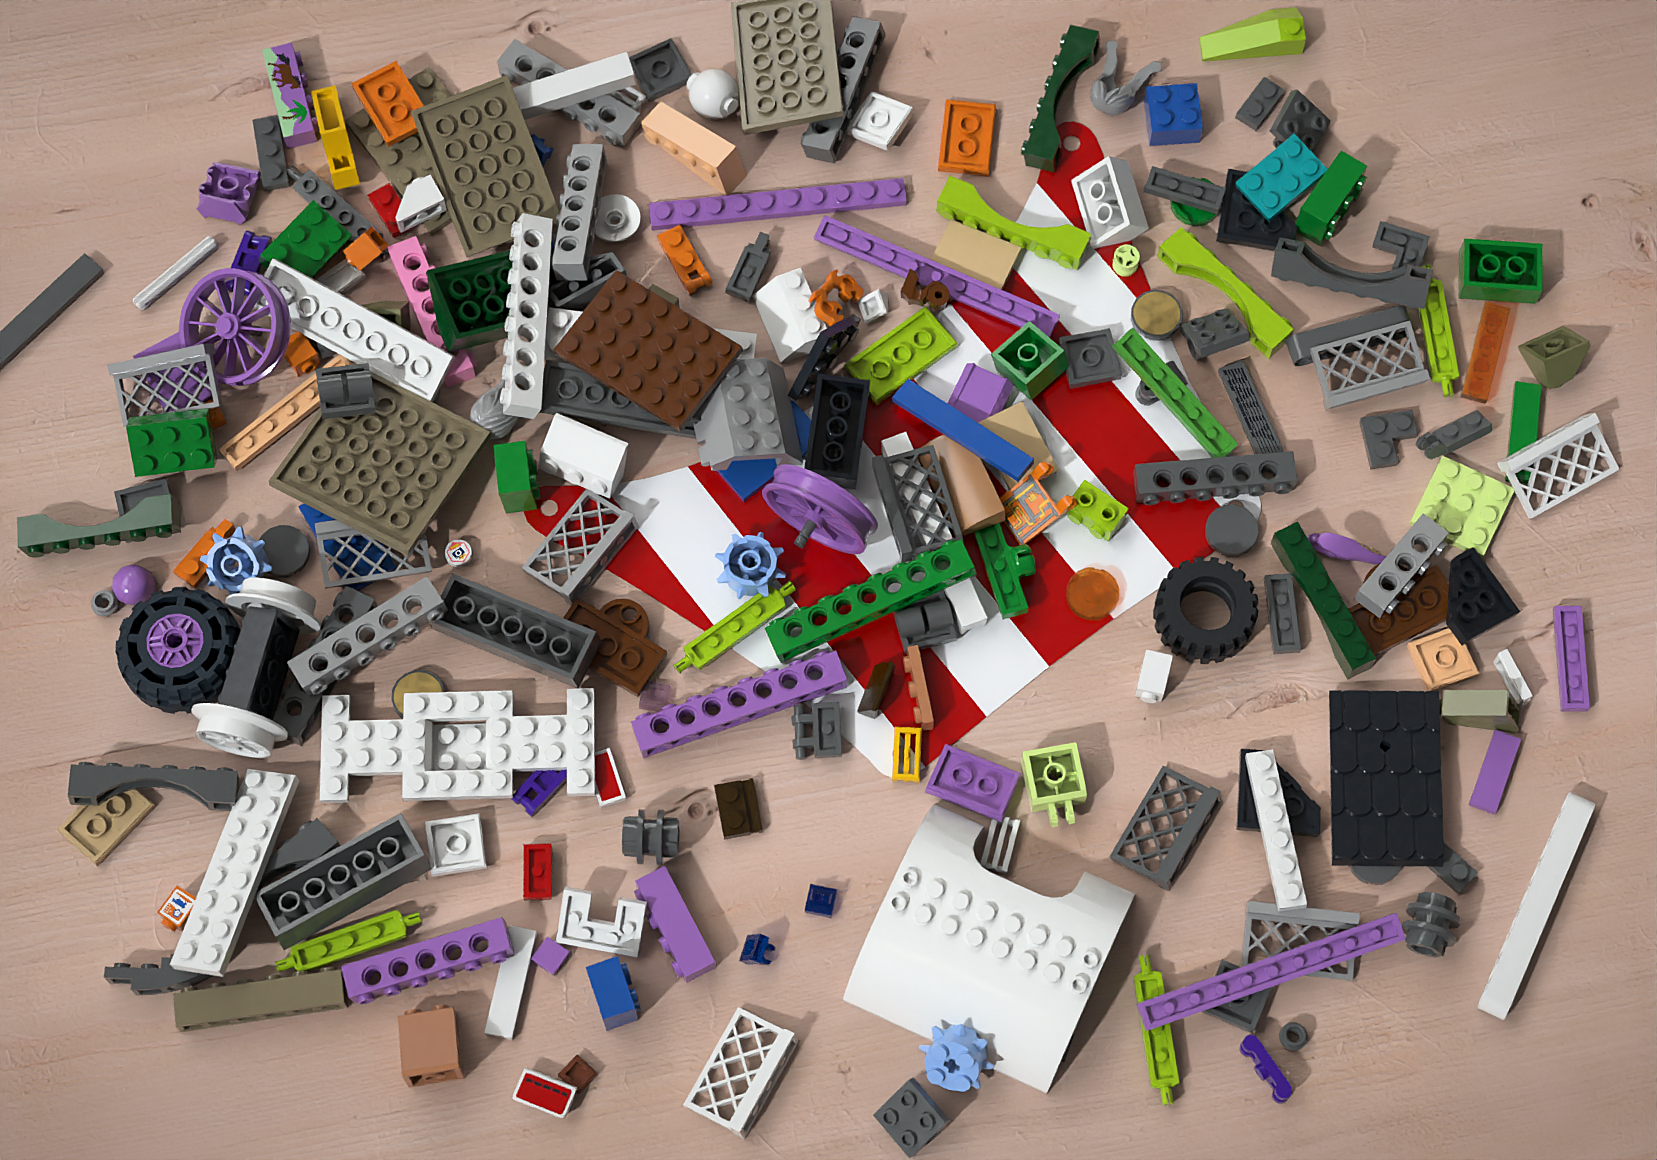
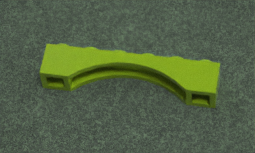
(1059, 243)
(1188, 257)

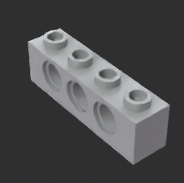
(1423, 532)

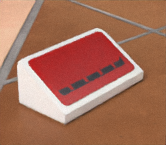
(544, 1093)

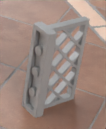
(166, 361)
(1374, 387)
(337, 530)
(596, 560)
(1304, 916)

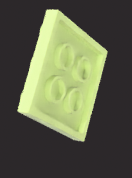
(1464, 504)

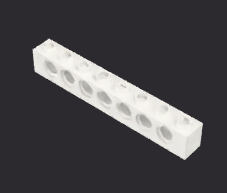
(539, 233)

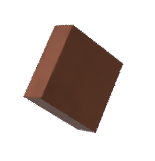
(577, 1074)

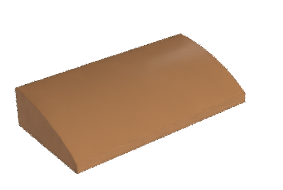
(968, 486)

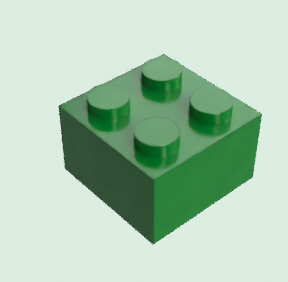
(1030, 360)
(516, 477)

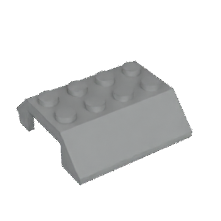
(748, 417)

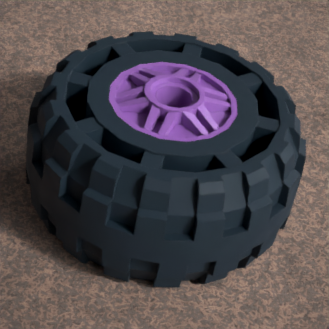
(177, 649)

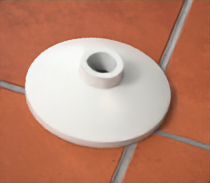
(617, 208)

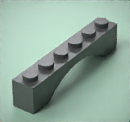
(1300, 264)
(95, 784)
(291, 854)

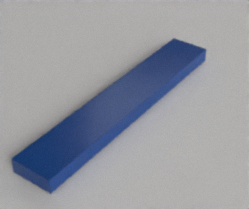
(963, 430)

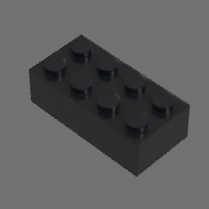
(837, 428)

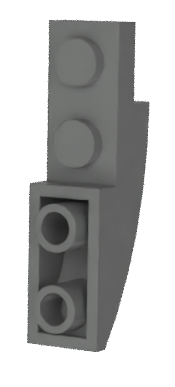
(151, 979)

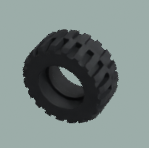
(1212, 578)

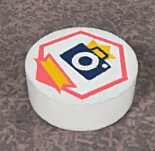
(458, 553)

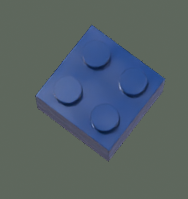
(1173, 114)
(611, 990)

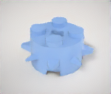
(224, 554)
(739, 557)
(955, 1058)

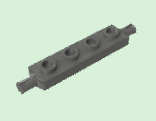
(313, 188)

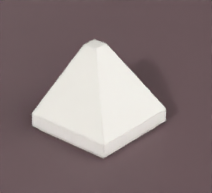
(873, 305)

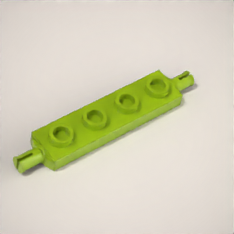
(1439, 338)
(734, 628)
(348, 942)
(1156, 1041)

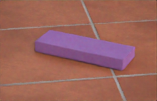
(1494, 772)

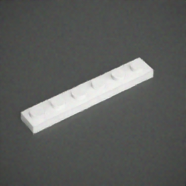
(1275, 830)

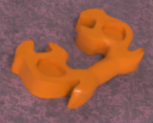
(847, 288)

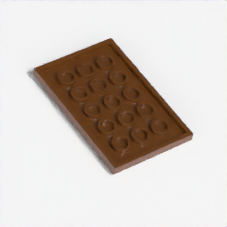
(648, 350)

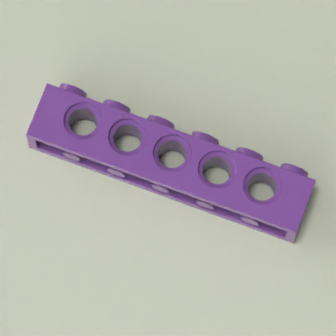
(359, 972)

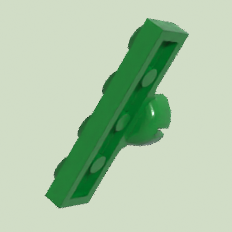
(1004, 569)

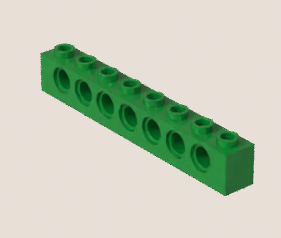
(884, 604)

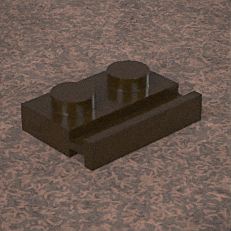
(738, 808)

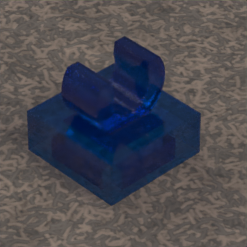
(820, 901)
(755, 948)

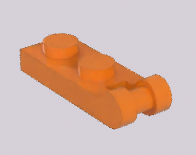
(684, 259)

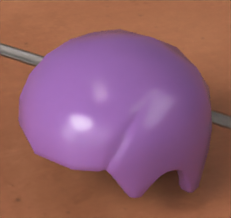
(133, 584)

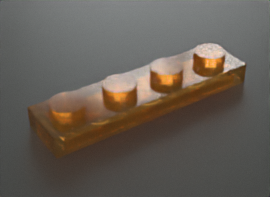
(1485, 352)

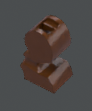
(934, 294)

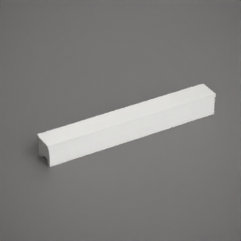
(574, 86)
(962, 596)

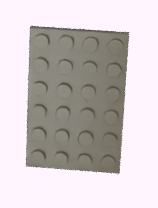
(786, 63)
(407, 158)
(484, 163)

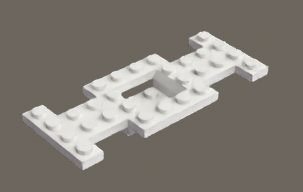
(457, 758)

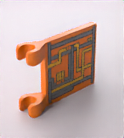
(1030, 506)

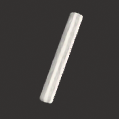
(175, 273)

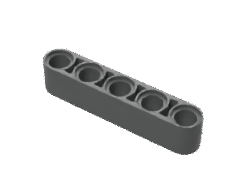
(1300, 343)

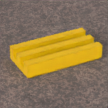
(905, 777)

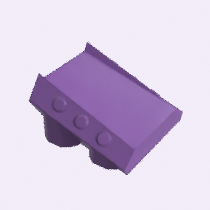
(228, 192)
(980, 393)

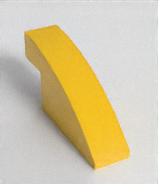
(335, 137)

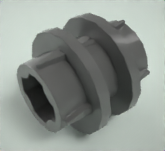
(650, 837)
(1429, 930)

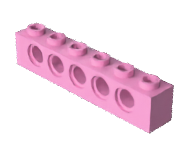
(403, 256)

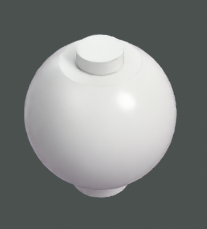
(713, 93)

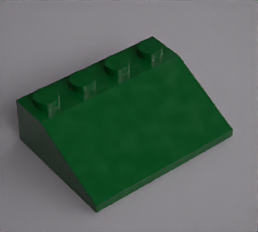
(472, 300)

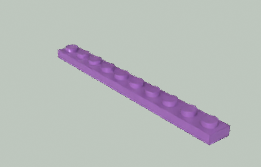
(777, 204)
(961, 286)
(1270, 971)

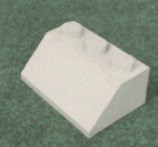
(1110, 203)
(789, 315)
(583, 456)

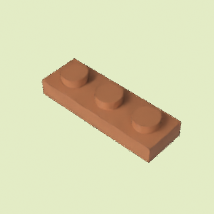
(918, 688)

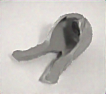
(1106, 95)
(489, 413)

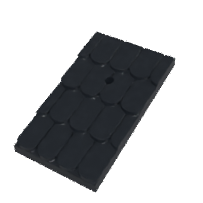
(1385, 778)

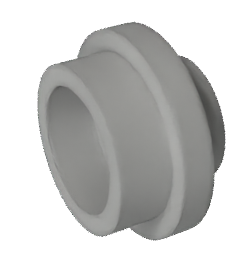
(99, 598)

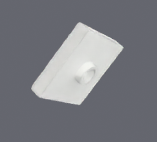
(879, 121)
(456, 845)

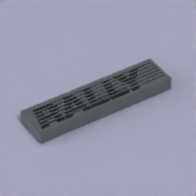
(1249, 409)

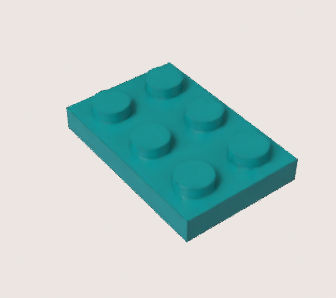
(1281, 177)

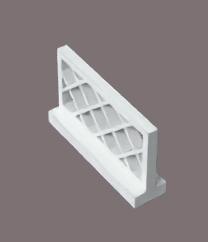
(1555, 442)
(764, 1078)

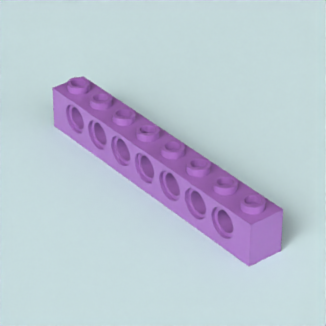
(730, 716)

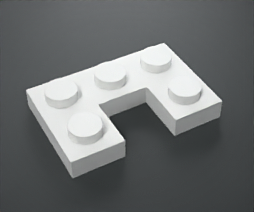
(580, 930)

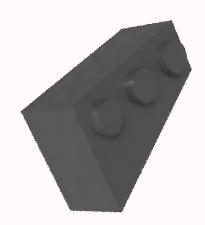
(578, 294)

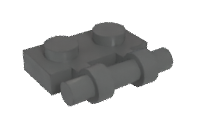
(825, 730)

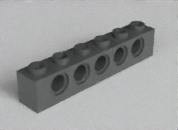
(870, 38)
(1279, 464)
(299, 726)

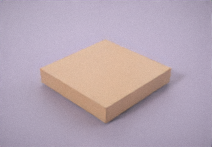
(1442, 660)

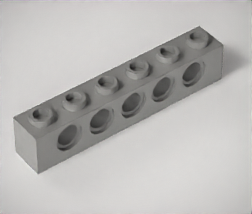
(619, 131)
(578, 212)
(353, 635)

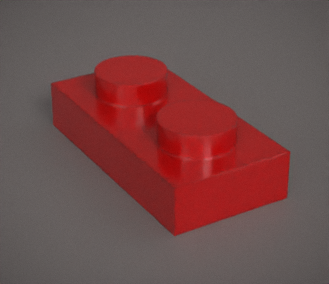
(386, 205)
(537, 872)

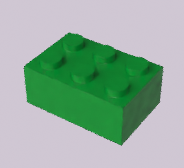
(1331, 198)
(308, 242)
(1500, 271)
(171, 442)

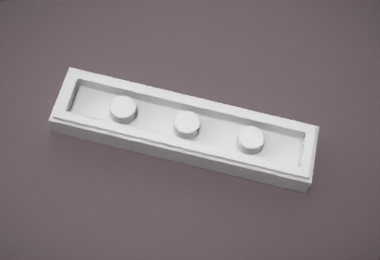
(511, 985)

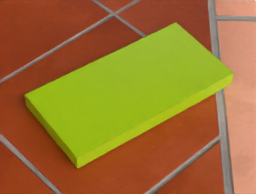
(901, 354)

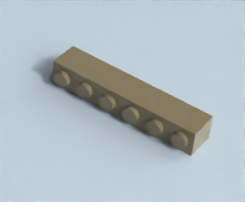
(260, 1000)

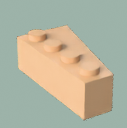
(695, 147)

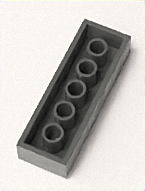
(517, 631)
(342, 881)

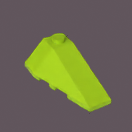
(1263, 35)

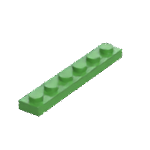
(1174, 394)

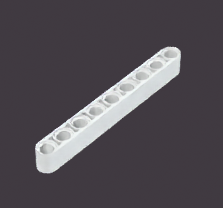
(1536, 906)

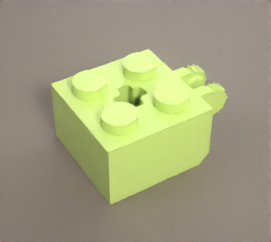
(1050, 794)

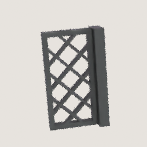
(893, 501)
(1189, 832)

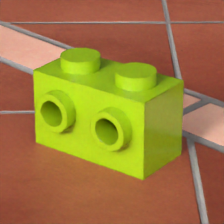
(1097, 511)

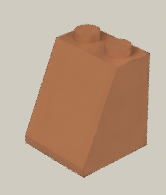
(430, 1046)

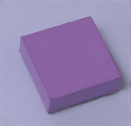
(550, 956)

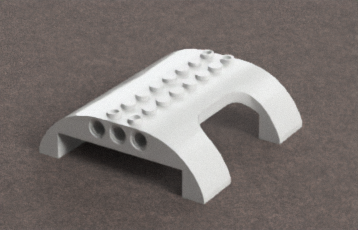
(985, 951)

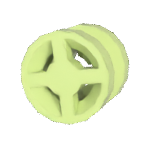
(1129, 254)

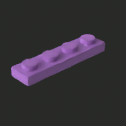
(1571, 659)

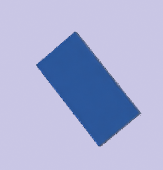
(750, 476)

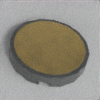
(1156, 314)
(414, 682)

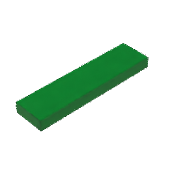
(1523, 421)

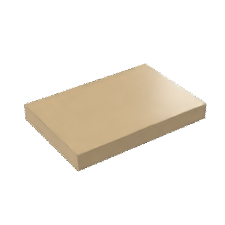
(976, 254)
(1019, 430)
(103, 827)

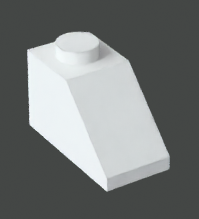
(420, 202)
(1153, 676)

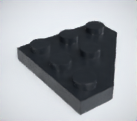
(1244, 225)
(824, 355)
(1475, 598)
(1301, 810)

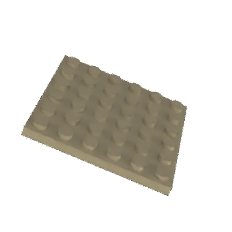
(382, 468)

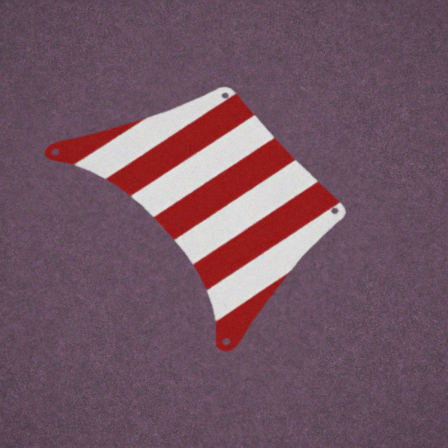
(1091, 435)

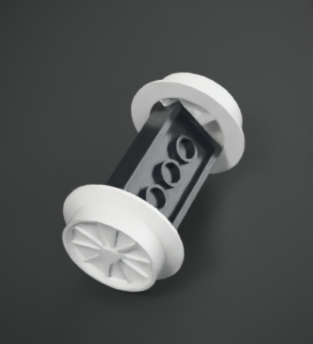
(254, 680)

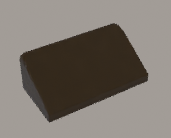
(876, 689)

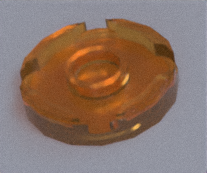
(1092, 593)

